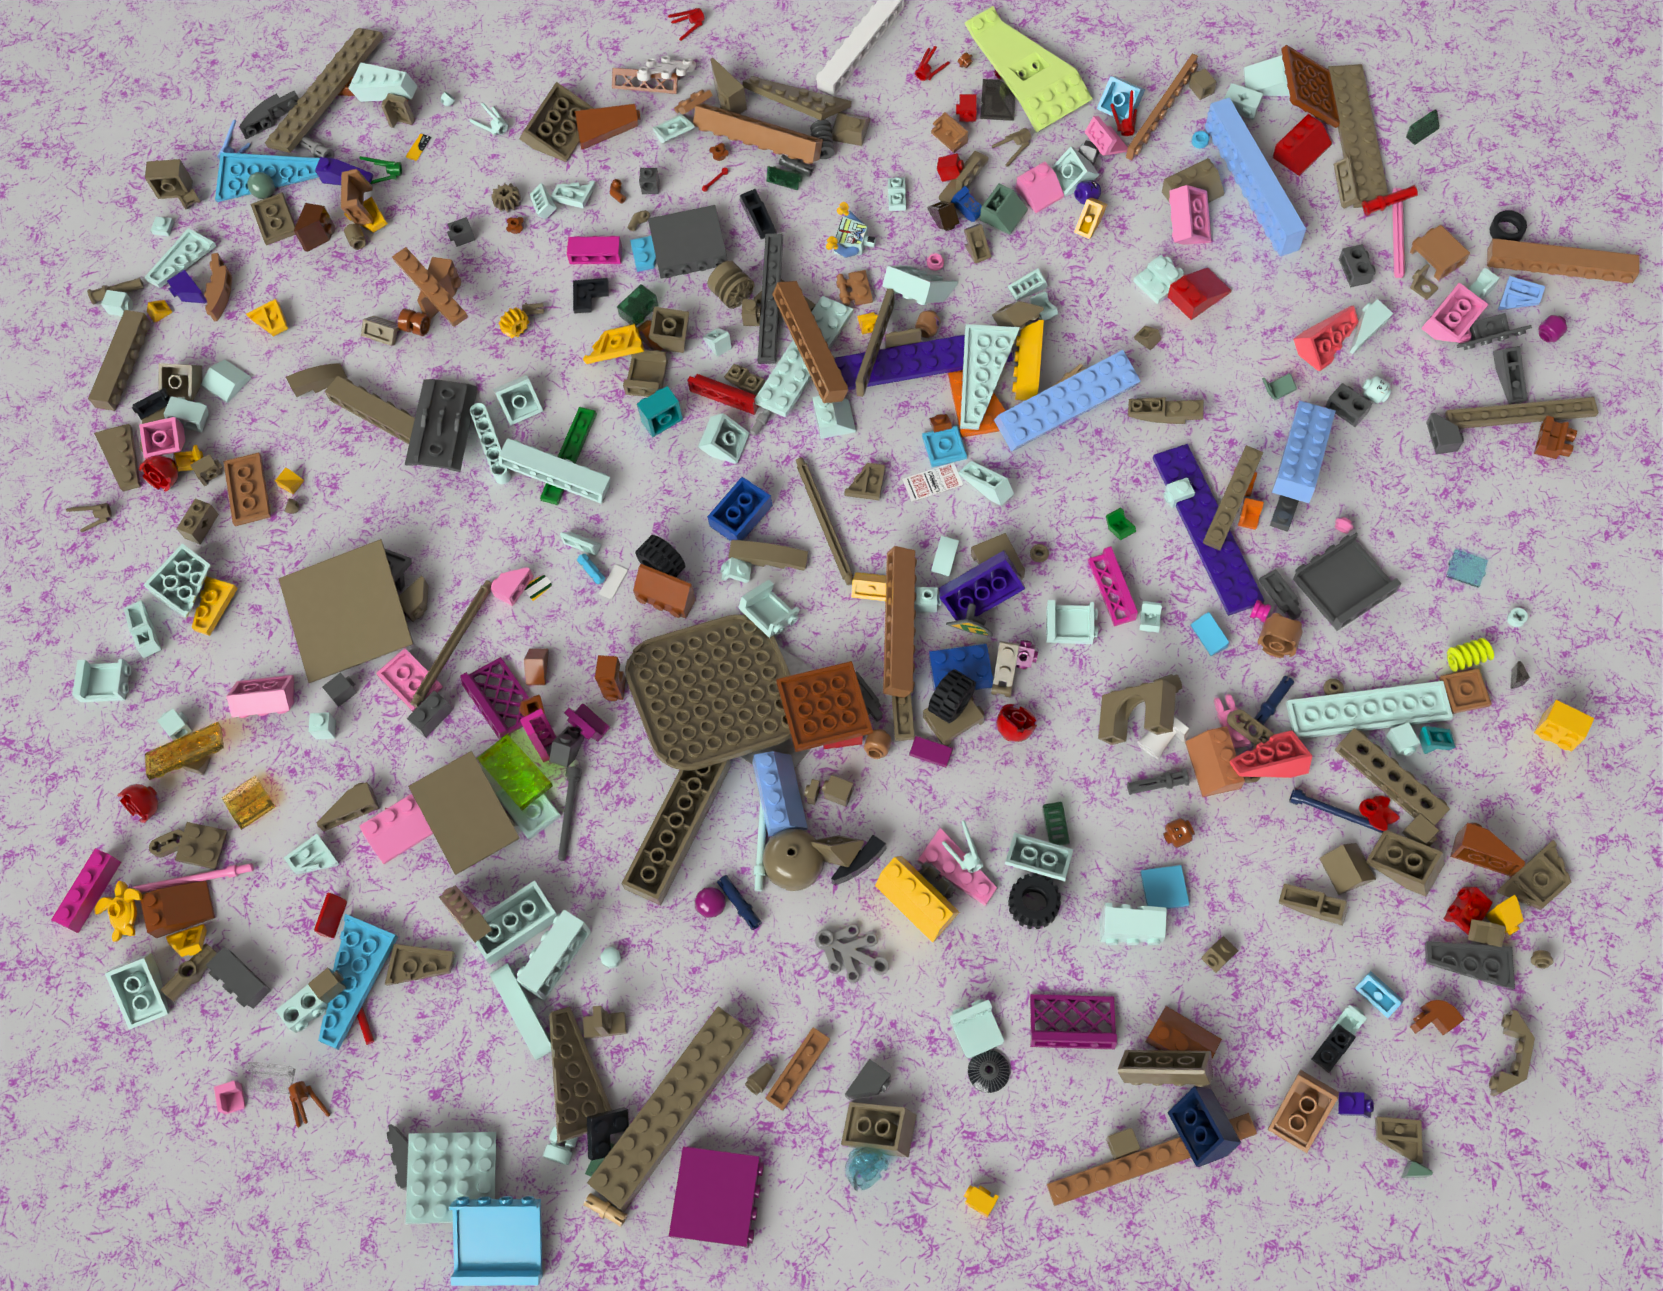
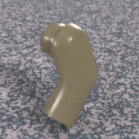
(638, 218)

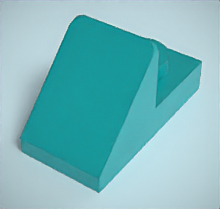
(1435, 738)

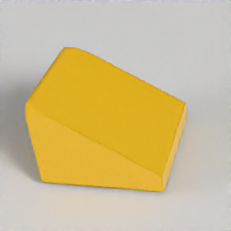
(158, 310)

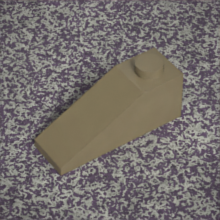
(353, 804)

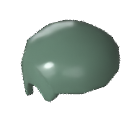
(261, 185)

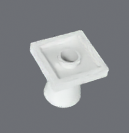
(1155, 744)

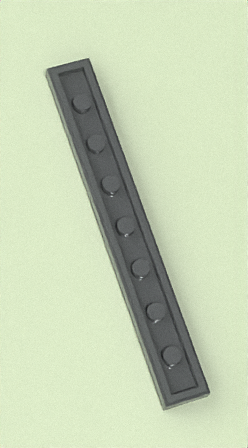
(769, 309)

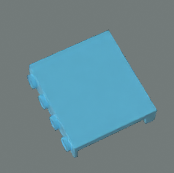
(497, 1241)

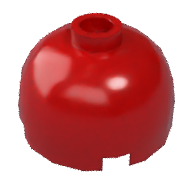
(160, 472)
(1015, 723)
(139, 800)

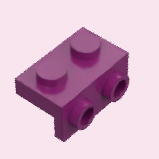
(588, 721)

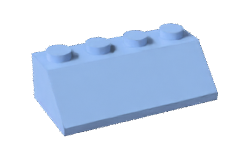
(779, 792)

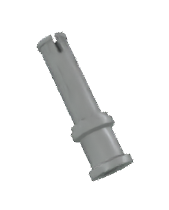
(316, 148)

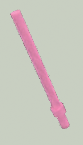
(230, 871)

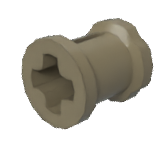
(189, 198)

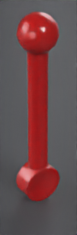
(724, 172)

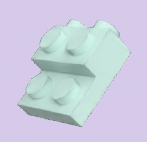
(1158, 277)

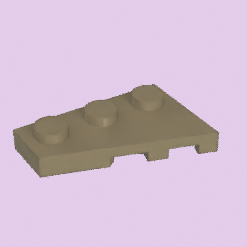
(417, 963)

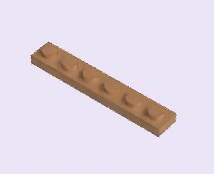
(430, 287)

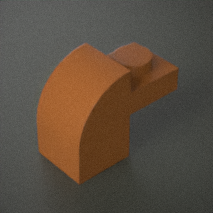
(1440, 1013)

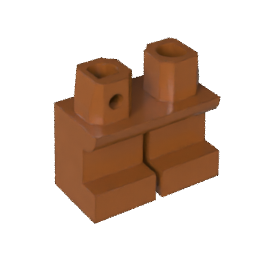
(1552, 439)

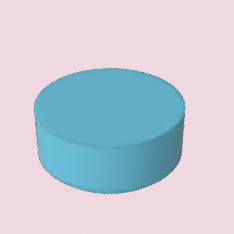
(1200, 139)

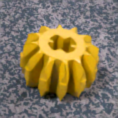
(514, 322)

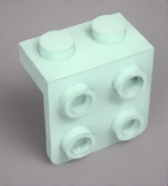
(976, 1028)

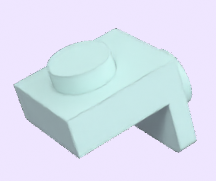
(1042, 300)
(1178, 491)
(736, 570)
(1150, 616)
(1351, 1019)

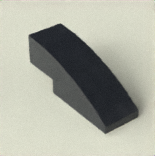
(757, 213)
(863, 860)

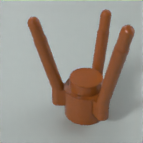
(298, 1094)

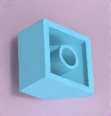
(1118, 93)

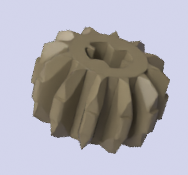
(506, 197)

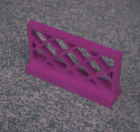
(484, 703)
(1074, 1038)

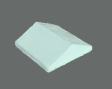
(673, 128)
(224, 380)

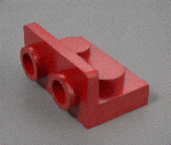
(1468, 905)

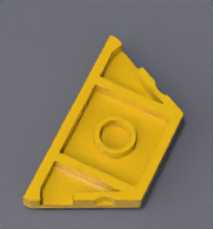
(615, 344)

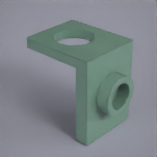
(1280, 386)

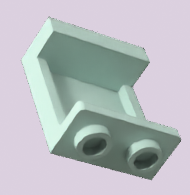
(767, 609)
(1070, 623)
(101, 681)

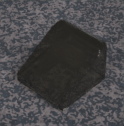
(1518, 675)

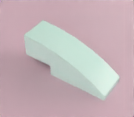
(142, 629)

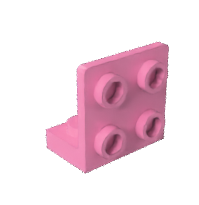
(1104, 137)

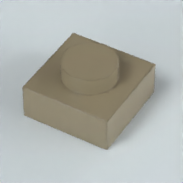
(812, 791)

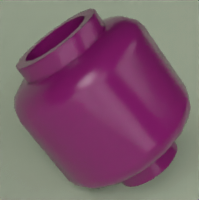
(1552, 328)

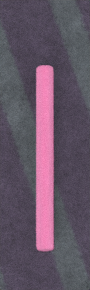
(1398, 238)

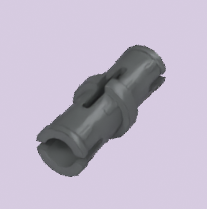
(796, 165)

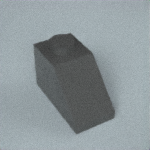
(1444, 434)
(869, 1081)

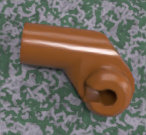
(615, 191)

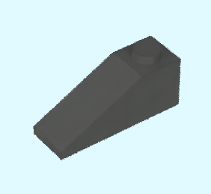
(1511, 374)

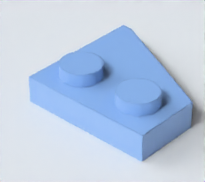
(1520, 294)

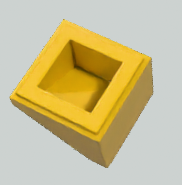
(289, 481)

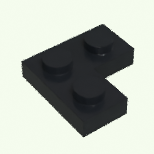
(586, 290)
(600, 1128)

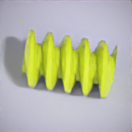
(1470, 652)

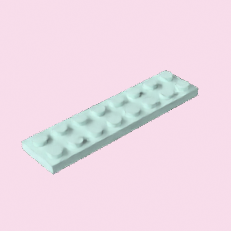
(791, 373)
(1369, 709)

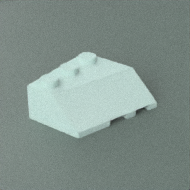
(917, 284)
(179, 580)
(1132, 925)

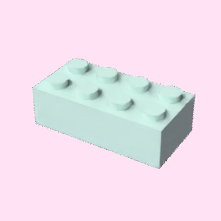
(515, 922)
(553, 955)

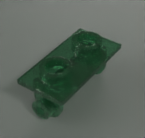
(783, 177)

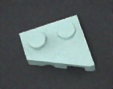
(573, 193)

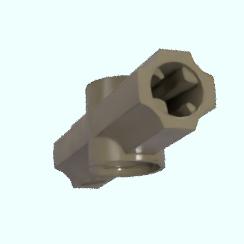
(180, 981)

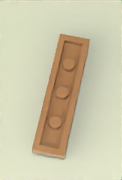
(797, 1069)

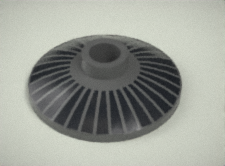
(989, 1082)

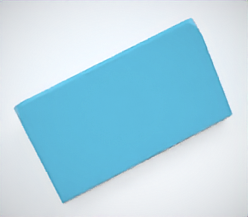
(1210, 634)
(1379, 994)

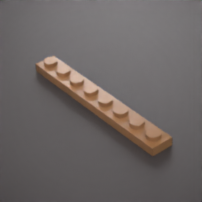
(1161, 108)

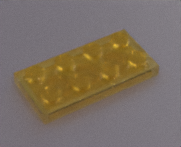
(184, 751)

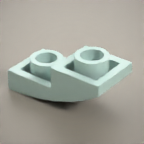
(896, 194)
(945, 556)

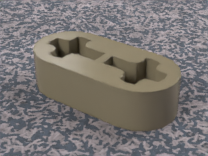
(168, 844)

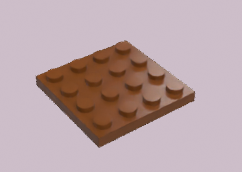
(1310, 86)
(824, 706)

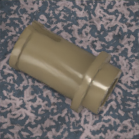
(531, 309)

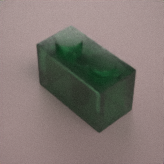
(637, 305)

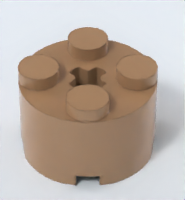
(1280, 636)

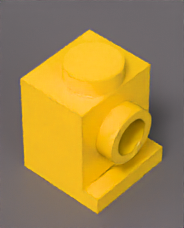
(980, 1199)

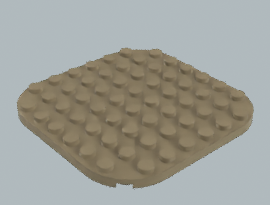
(709, 692)

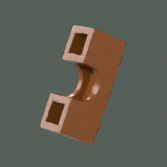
(609, 678)

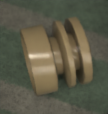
(730, 284)

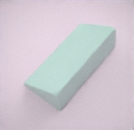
(581, 543)

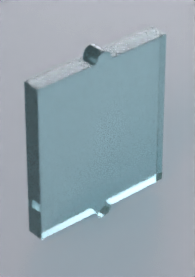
(1466, 568)

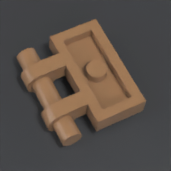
(695, 99)
(860, 288)

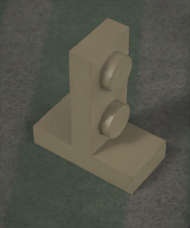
(604, 1024)

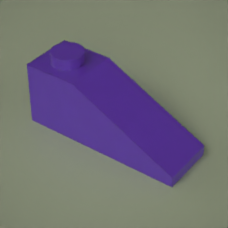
(330, 171)

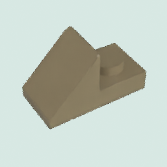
(977, 243)

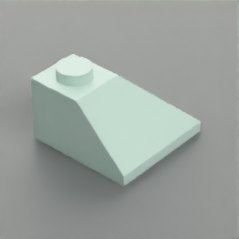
(1073, 169)

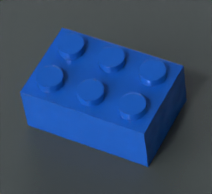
(740, 510)
(969, 660)

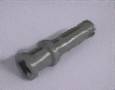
(1168, 778)

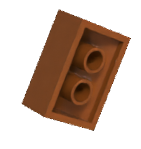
(663, 591)
(1179, 1033)

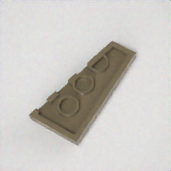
(120, 454)

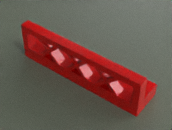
(723, 393)

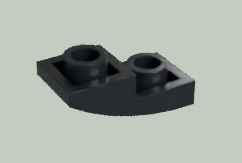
(1333, 1048)

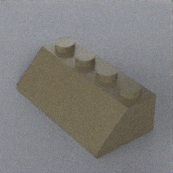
(1166, 1067)

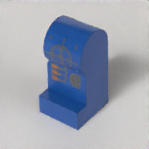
(967, 204)

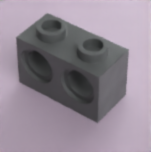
(1356, 265)
(1346, 408)

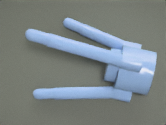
(227, 149)

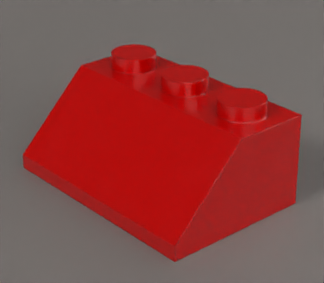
(1302, 145)

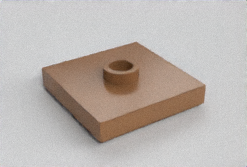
(1466, 691)

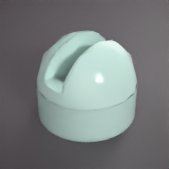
(447, 99)

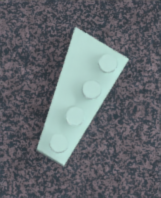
(180, 256)

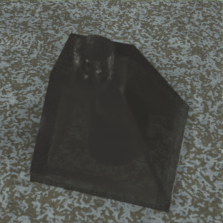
(997, 101)

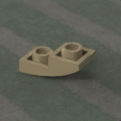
(744, 379)

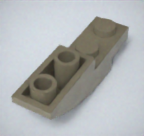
(1163, 411)

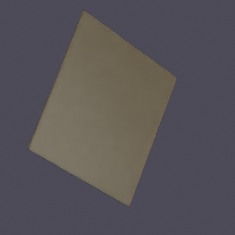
(345, 611)

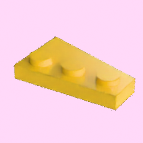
(213, 604)

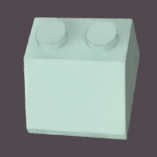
(518, 400)
(833, 418)
(723, 438)

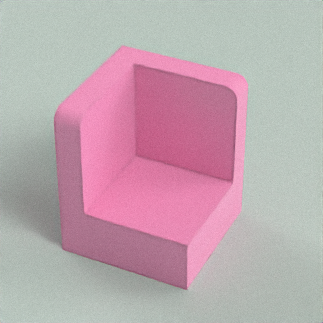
(229, 1097)

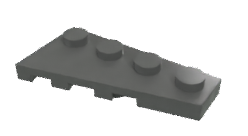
(1479, 962)

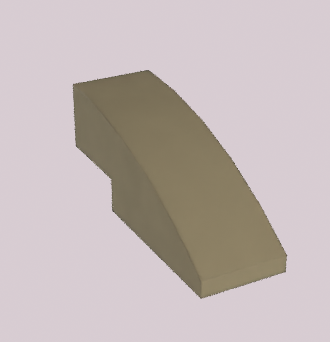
(314, 378)
(1314, 904)

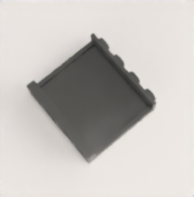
(687, 241)
(1344, 582)

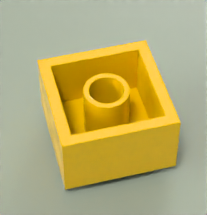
(1564, 725)

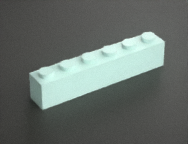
(554, 470)

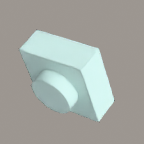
(162, 226)

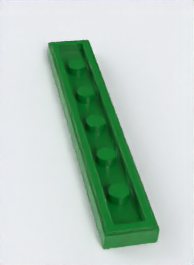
(571, 449)

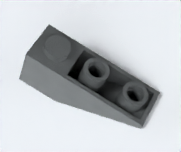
(399, 1155)

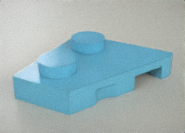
(643, 253)

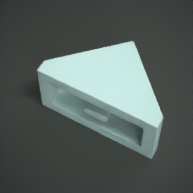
(718, 341)

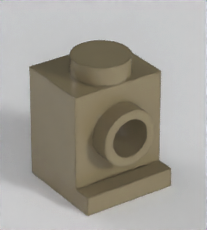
(750, 312)
(206, 469)

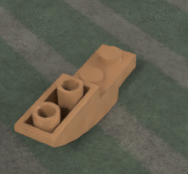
(219, 288)

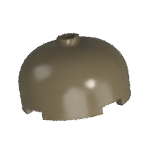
(793, 871)

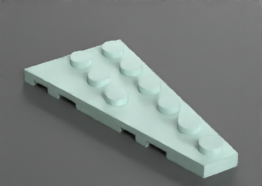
(984, 360)

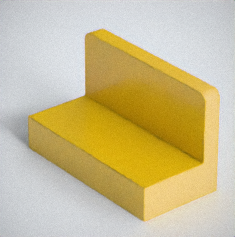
(869, 586)

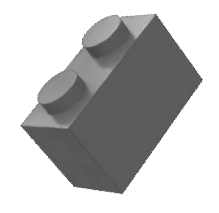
(429, 714)

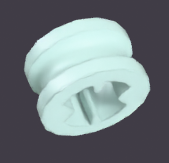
(1520, 613)

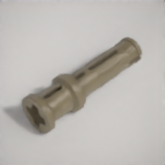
(128, 286)

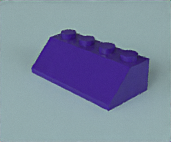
(982, 586)

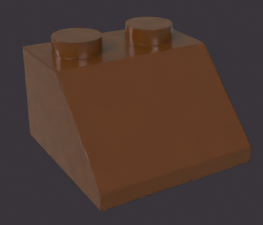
(314, 226)

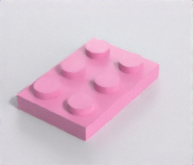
(404, 676)

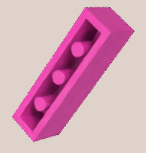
(86, 890)

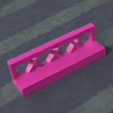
(1118, 582)
(538, 738)

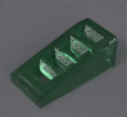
(1058, 806)

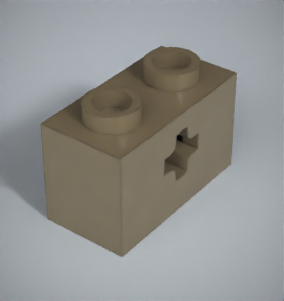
(197, 521)

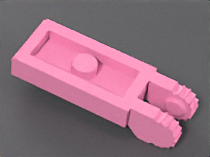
(1237, 739)

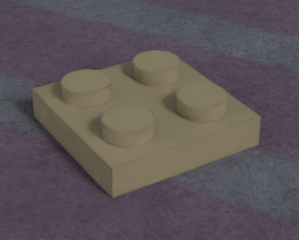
(201, 845)

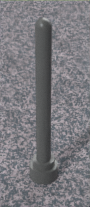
(573, 775)

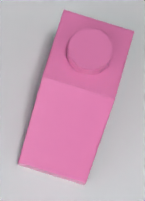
(511, 585)

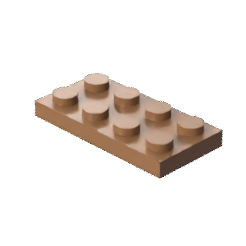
(247, 489)

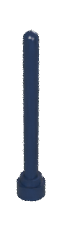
(1298, 797)

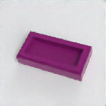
(931, 751)

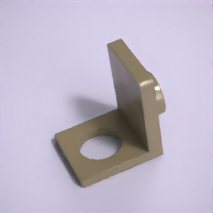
(1419, 281)

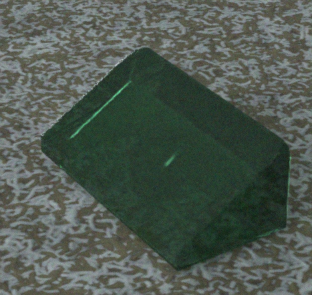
(1423, 127)

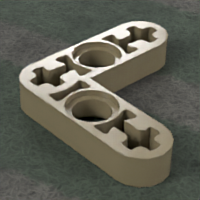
(1243, 729)

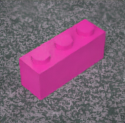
(594, 250)

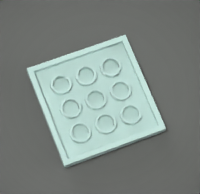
(447, 1168)

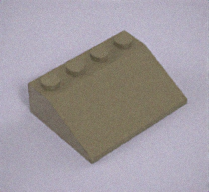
(554, 124)

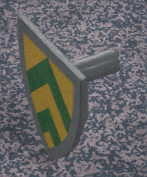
(971, 623)

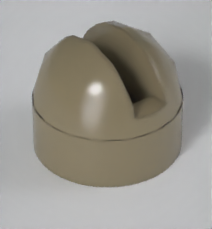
(292, 506)

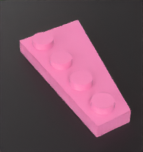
(974, 884)

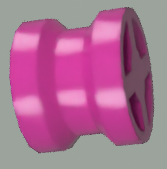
(1260, 611)

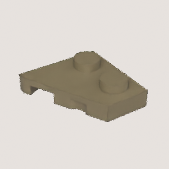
(867, 483)
(1401, 1136)

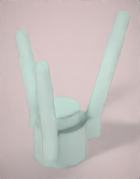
(498, 124)
(972, 861)

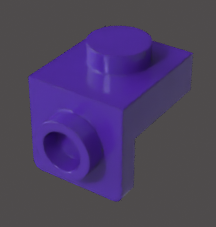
(1355, 1104)

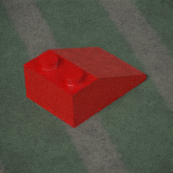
(1197, 292)

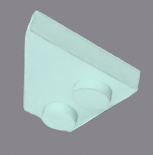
(311, 856)

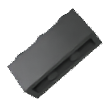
(237, 978)

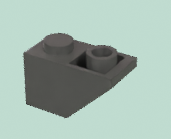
(566, 746)

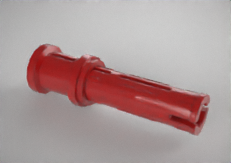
(1381, 202)

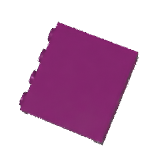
(716, 1197)

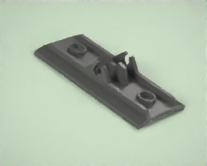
(441, 424)

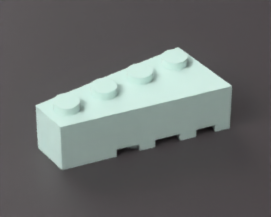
(375, 83)

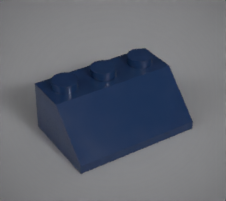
(1203, 1126)

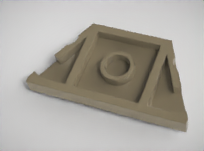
(1539, 879)

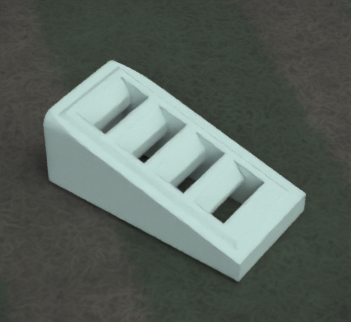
(549, 207)
(1036, 274)

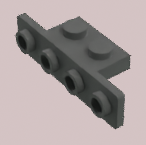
(1490, 328)

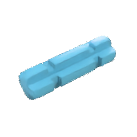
(591, 569)

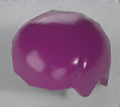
(710, 902)

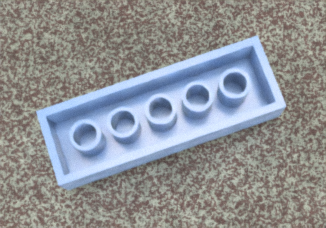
(1304, 452)

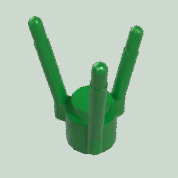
(392, 168)

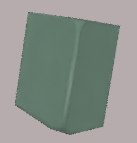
(1416, 1170)

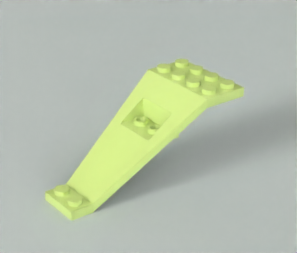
(1043, 92)

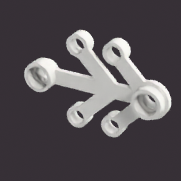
(666, 68)

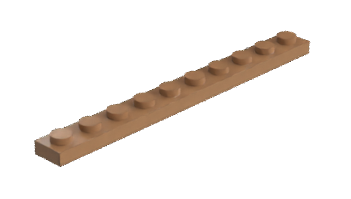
(1132, 1166)

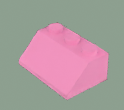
(1190, 215)
(1455, 315)
(261, 696)
(396, 829)

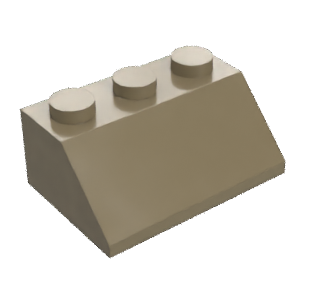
(1200, 175)

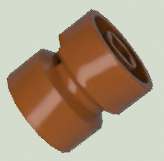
(414, 322)

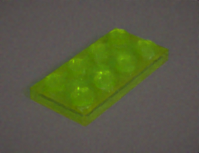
(514, 772)

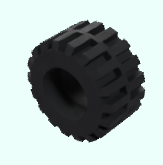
(660, 556)
(951, 696)
(1039, 885)

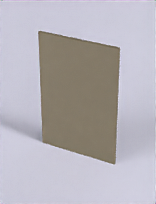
(463, 812)

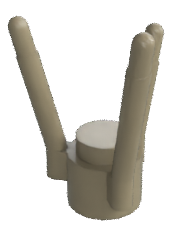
(1020, 138)
(100, 511)

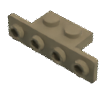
(972, 169)

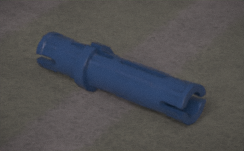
(1269, 707)
(743, 908)

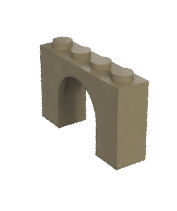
(1118, 705)

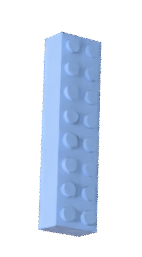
(1067, 400)

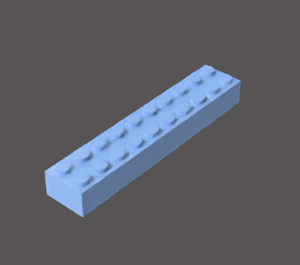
(1255, 177)

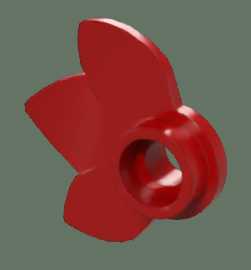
(1379, 813)

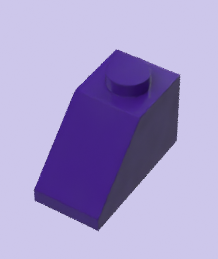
(185, 288)

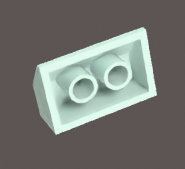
(1039, 856)

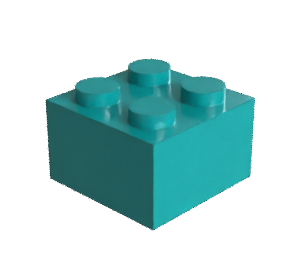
(659, 411)

